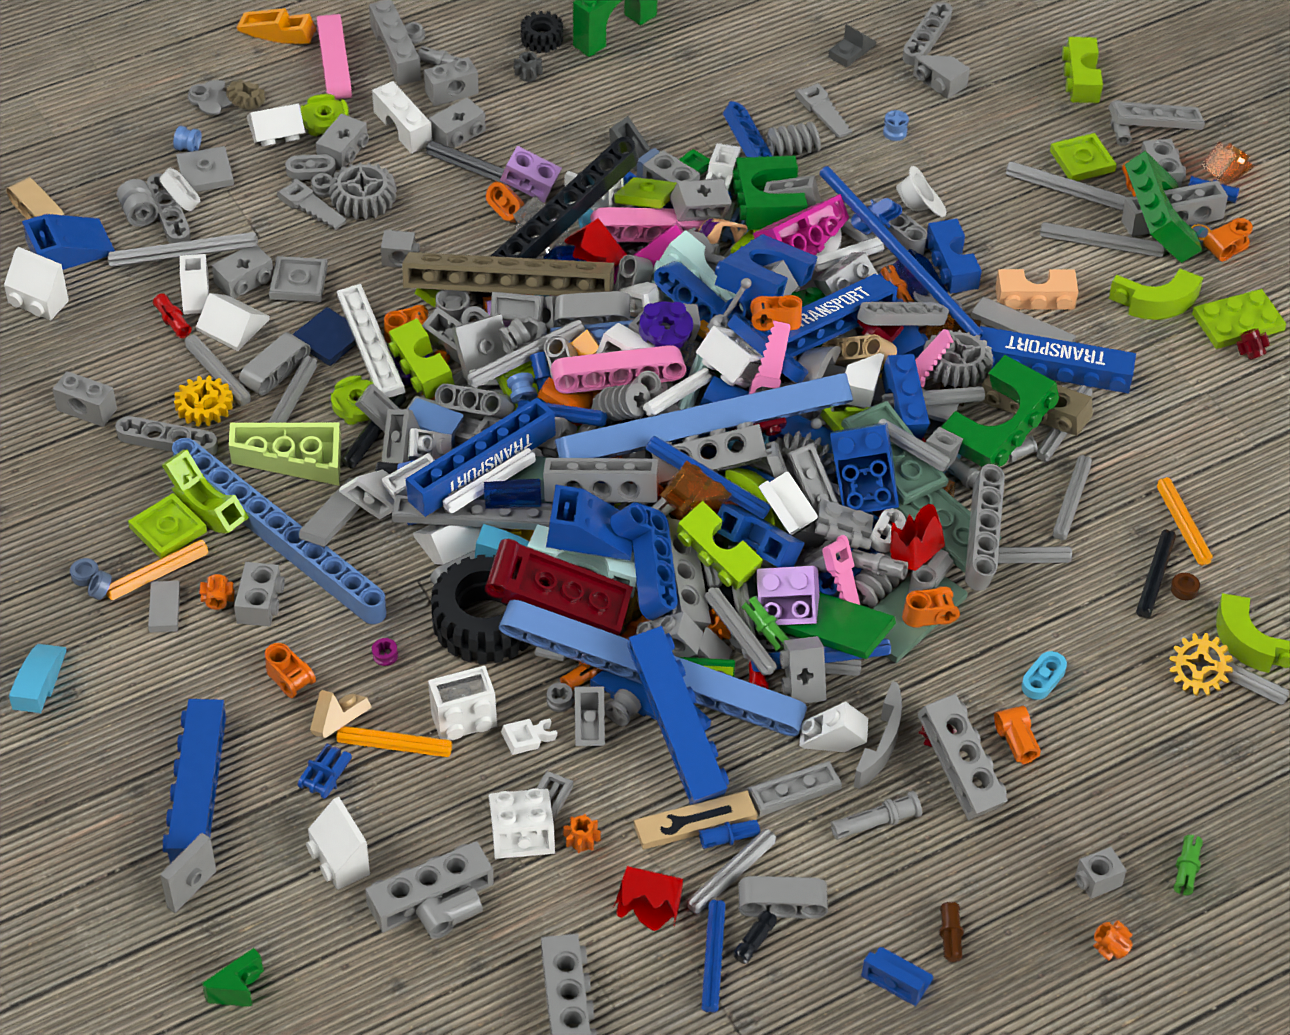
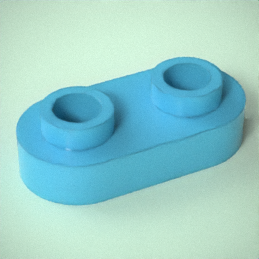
(1042, 677)

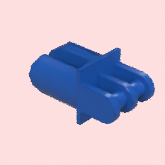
(884, 210)
(325, 770)

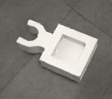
(524, 737)

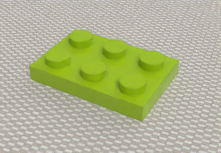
(1231, 316)

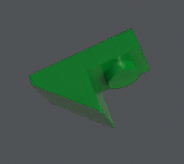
(229, 984)

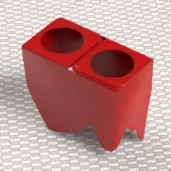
(596, 244)
(907, 543)
(650, 895)

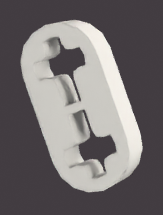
(179, 189)
(883, 528)

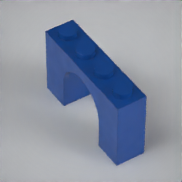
(749, 263)

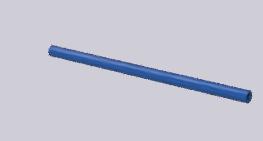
(900, 252)

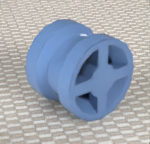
(895, 125)
(187, 139)
(521, 387)

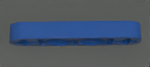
(745, 130)
(757, 339)

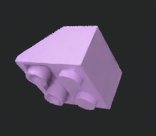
(789, 593)

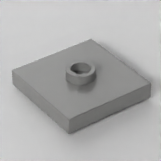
(206, 168)
(298, 279)
(479, 342)
(188, 872)

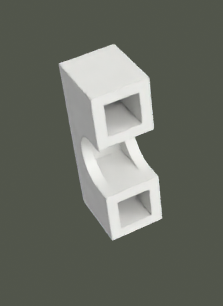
(394, 106)

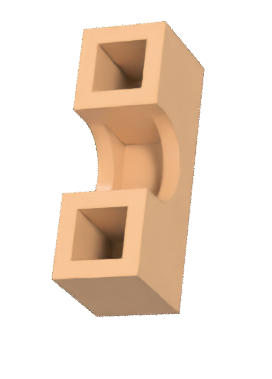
(1019, 293)

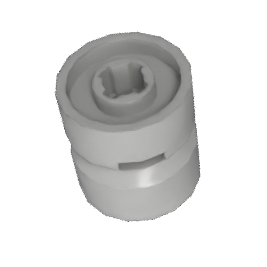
(137, 202)
(453, 302)

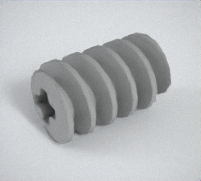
(792, 138)
(622, 401)
(873, 587)

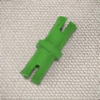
(765, 623)
(1188, 865)

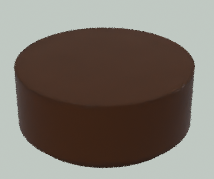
(1185, 586)

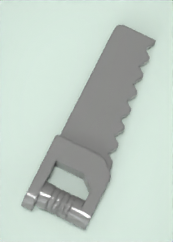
(823, 108)
(310, 203)

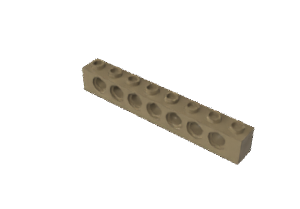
(505, 274)

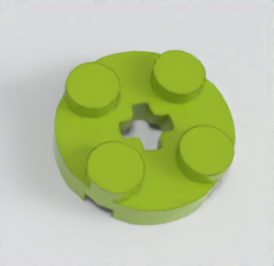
(322, 103)
(343, 402)

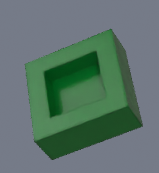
(696, 161)

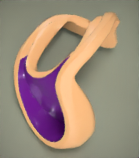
(713, 226)

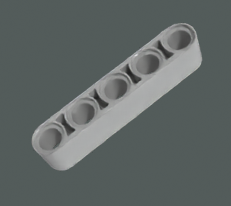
(984, 527)

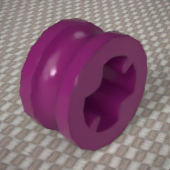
(387, 659)

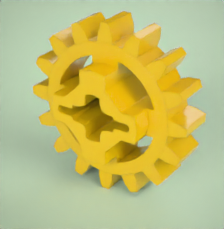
(203, 400)
(1203, 651)

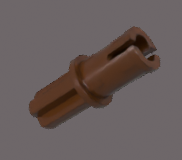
(951, 931)

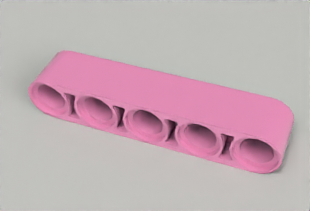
(334, 56)
(639, 223)
(616, 368)

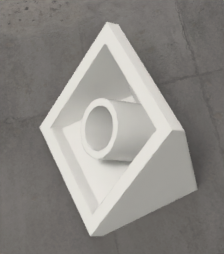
(230, 320)

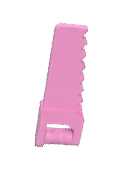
(931, 354)
(773, 358)
(841, 568)

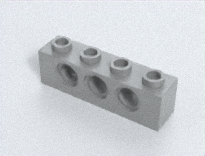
(1192, 203)
(752, 452)
(612, 471)
(688, 580)
(959, 772)
(394, 911)
(562, 953)

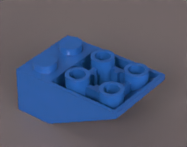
(67, 239)
(865, 467)
(583, 525)

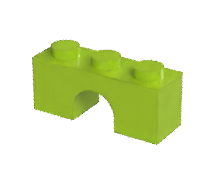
(1083, 78)
(411, 345)
(733, 565)

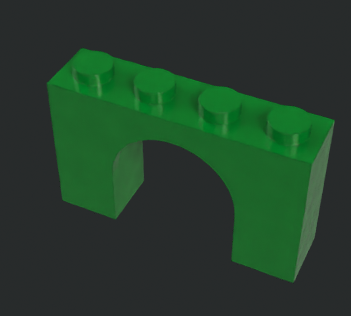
(591, 20)
(755, 205)
(1164, 223)
(995, 443)

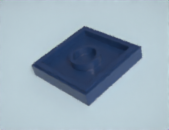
(327, 336)

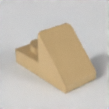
(331, 715)

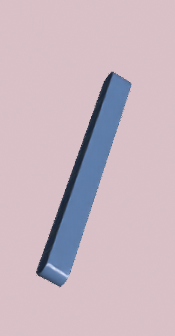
(702, 419)
(282, 534)
(612, 655)

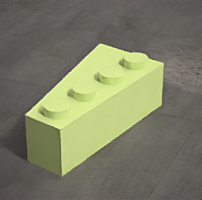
(289, 449)

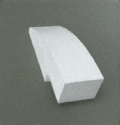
(723, 163)

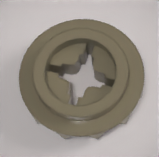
(238, 92)

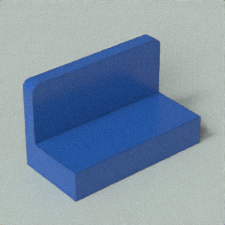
(896, 975)

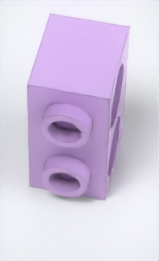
(530, 174)

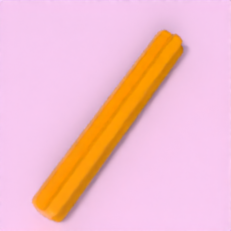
(1184, 521)
(157, 569)
(394, 741)

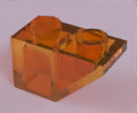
(1227, 162)
(692, 486)

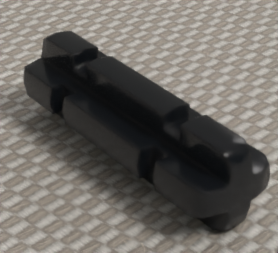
(755, 937)

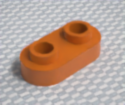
(504, 205)

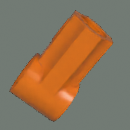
(550, 395)
(1016, 728)

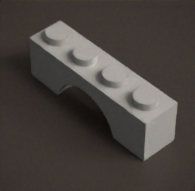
(401, 52)

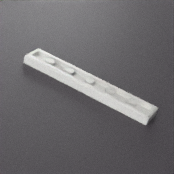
(370, 340)

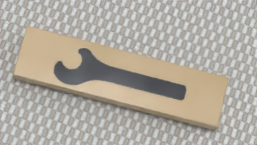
(688, 820)

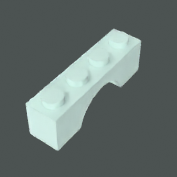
(690, 253)
(613, 568)

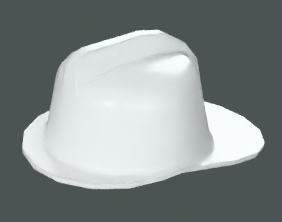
(918, 194)

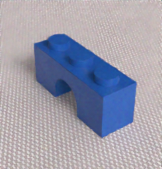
(946, 245)
(902, 379)
(769, 541)

